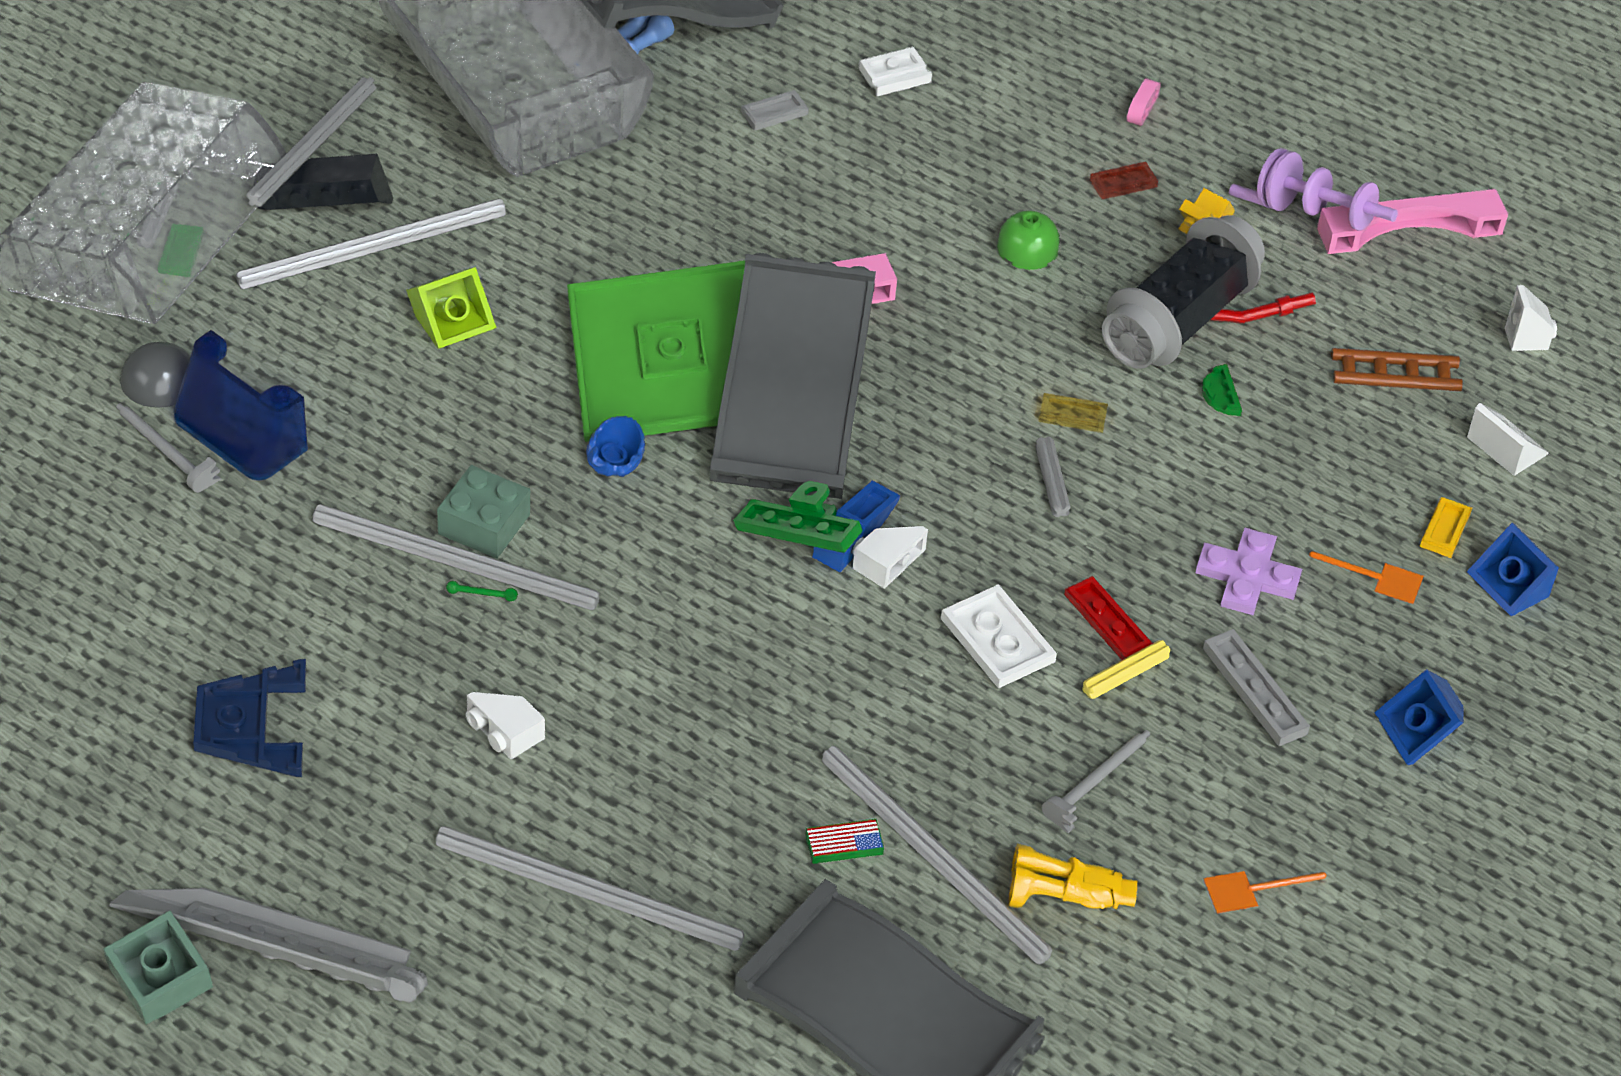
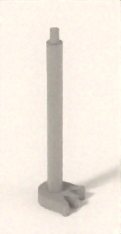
(198, 477)
(1061, 809)

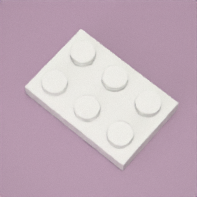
(998, 636)

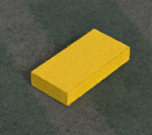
(1446, 527)

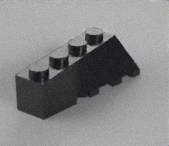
(333, 182)

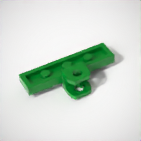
(805, 522)

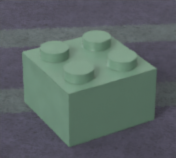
(483, 511)
(158, 967)

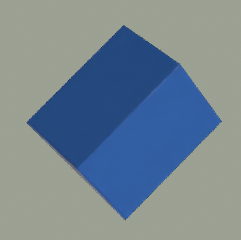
(1515, 571)

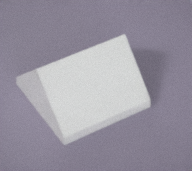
(1503, 440)

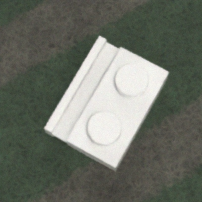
(895, 71)

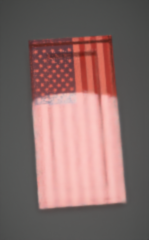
(1124, 180)

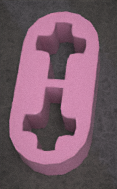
(1143, 102)

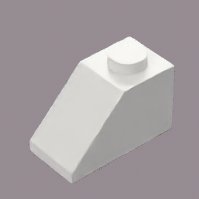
(1529, 322)
(888, 552)

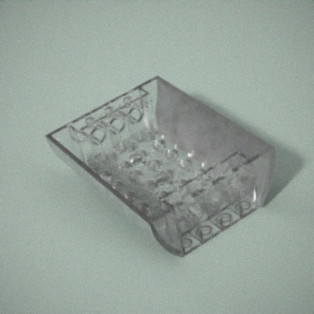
(576, 78)

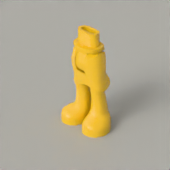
(1085, 884)

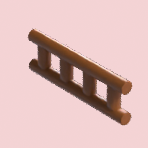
(1411, 362)

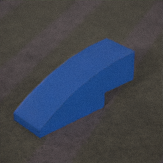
(871, 508)

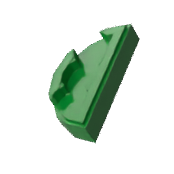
(1220, 391)

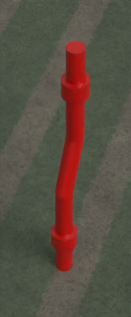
(1281, 306)

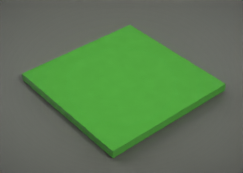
(655, 346)

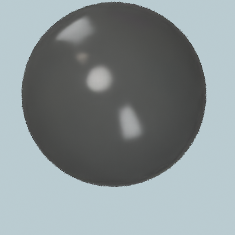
(154, 374)

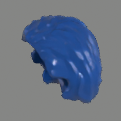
(616, 446)

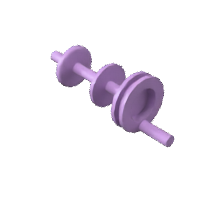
(1282, 180)

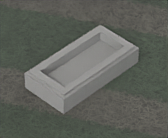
(774, 110)

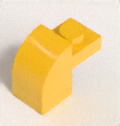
(1207, 205)

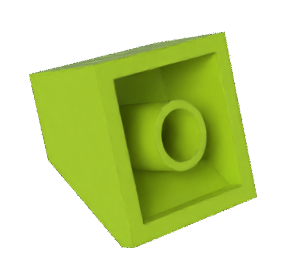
(452, 307)

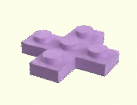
(1248, 571)

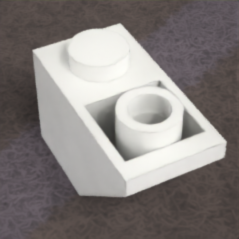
(506, 720)

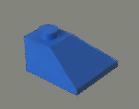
(1421, 715)

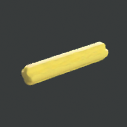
(1126, 669)

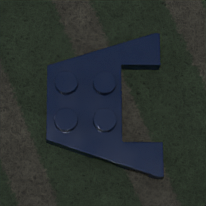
(234, 719)

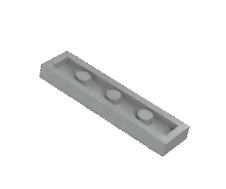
(1256, 687)

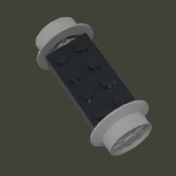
(1184, 293)

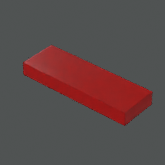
(1107, 617)

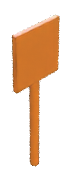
(1391, 582)
(1234, 891)

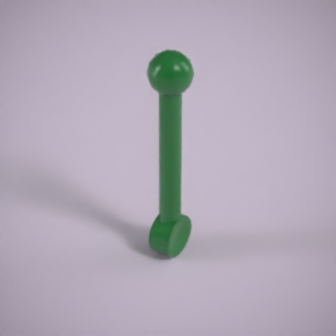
(509, 594)

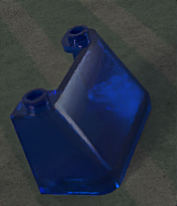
(234, 420)

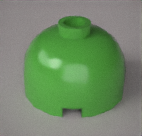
(1028, 240)

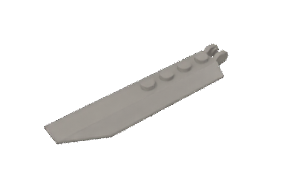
(283, 937)

